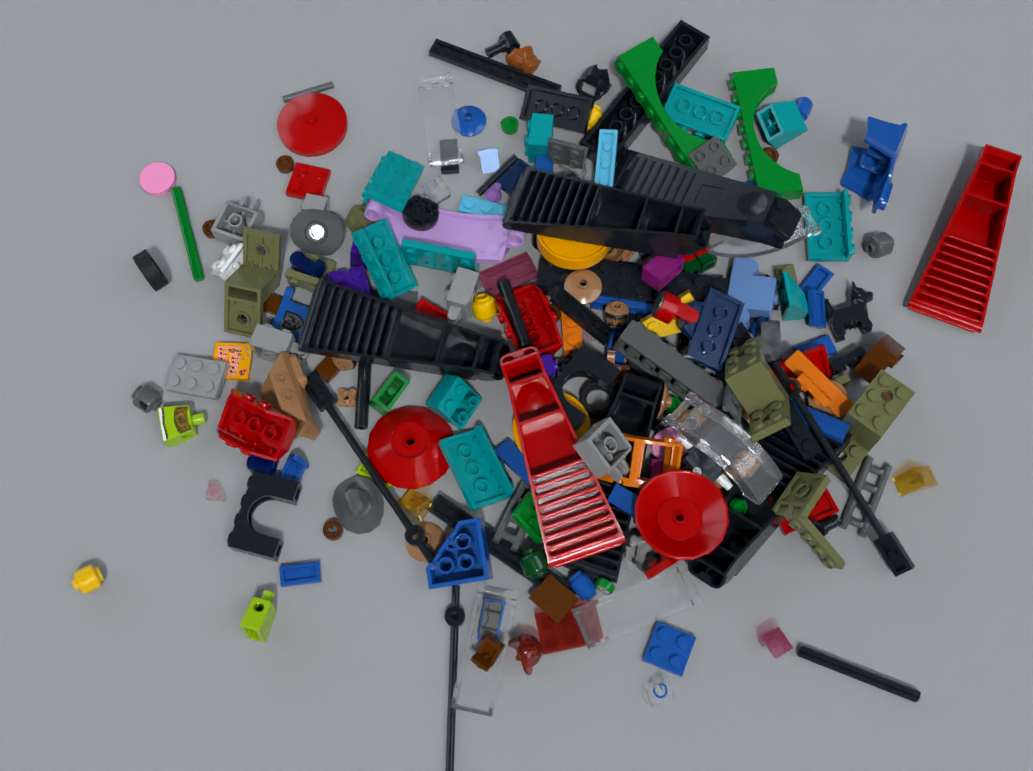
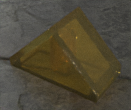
(914, 480)
(415, 503)

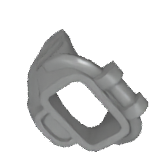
(644, 555)

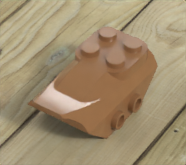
(286, 393)

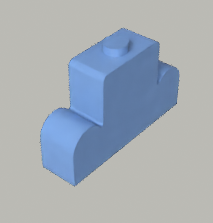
(753, 290)

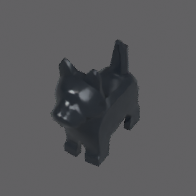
(850, 316)

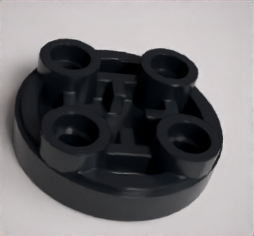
(420, 213)

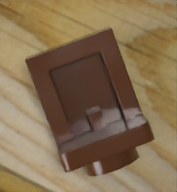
(488, 653)

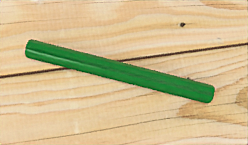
(187, 233)

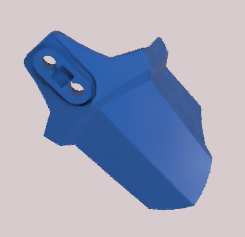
(872, 169)

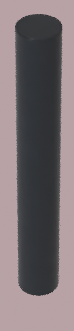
(497, 175)

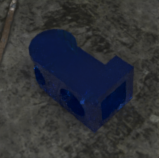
(305, 265)

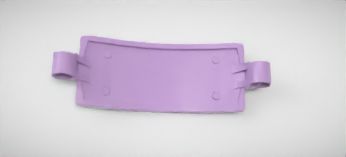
(454, 230)

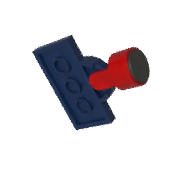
(707, 324)

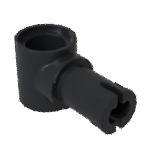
(506, 43)
(827, 524)

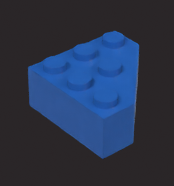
(462, 557)

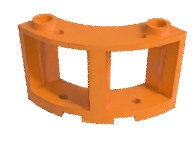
(671, 459)

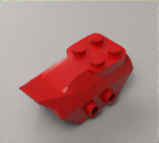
(537, 317)
(255, 427)

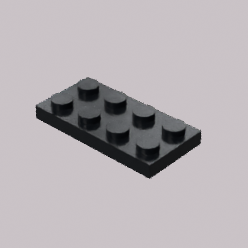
(570, 110)

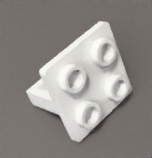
(230, 261)

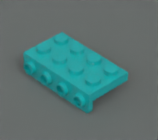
(701, 113)
(393, 181)
(834, 218)
(438, 257)
(384, 260)
(476, 468)

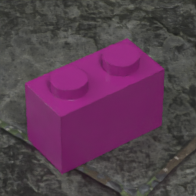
(661, 271)

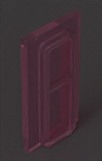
(516, 270)

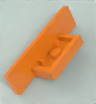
(821, 388)

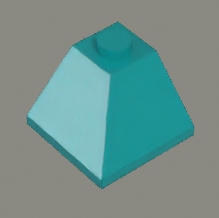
(791, 299)

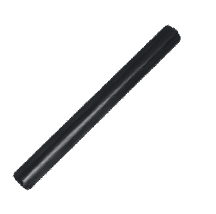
(859, 673)

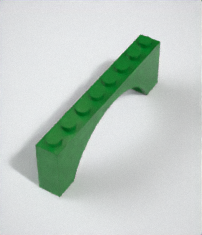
(639, 71)
(748, 92)

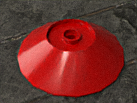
(407, 464)
(687, 496)

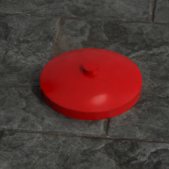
(312, 124)

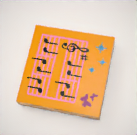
(238, 357)

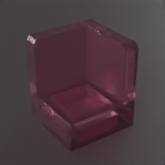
(776, 642)

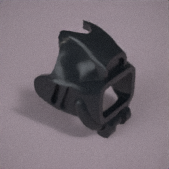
(597, 78)

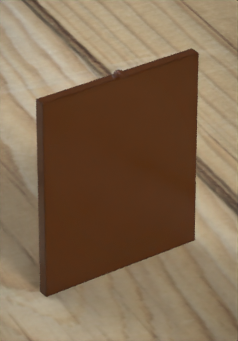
(553, 598)

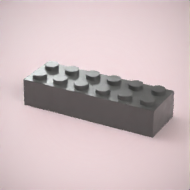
(664, 362)

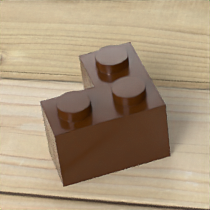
(882, 355)

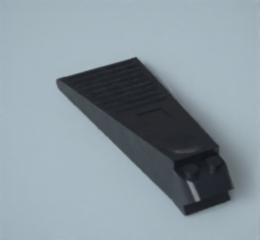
(730, 205)
(604, 216)
(379, 332)
(633, 415)
(751, 531)

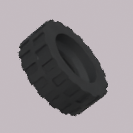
(150, 270)

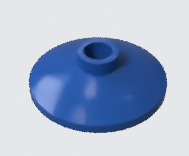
(475, 124)

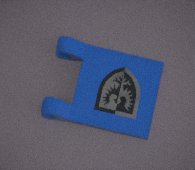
(290, 314)

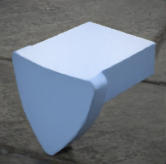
(489, 160)

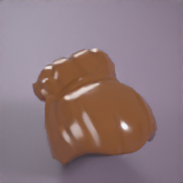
(523, 59)

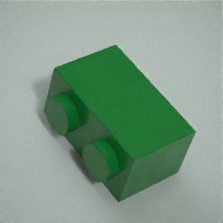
(389, 393)

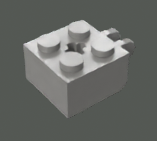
(234, 219)
(458, 298)
(269, 342)
(604, 450)

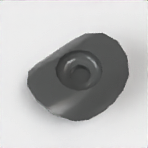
(317, 232)
(358, 505)

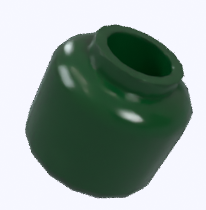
(533, 563)

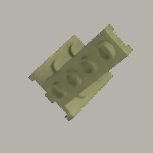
(797, 504)

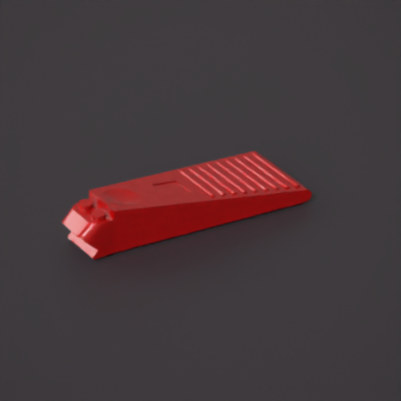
(965, 258)
(565, 492)

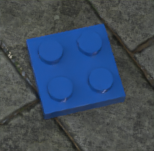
(669, 649)

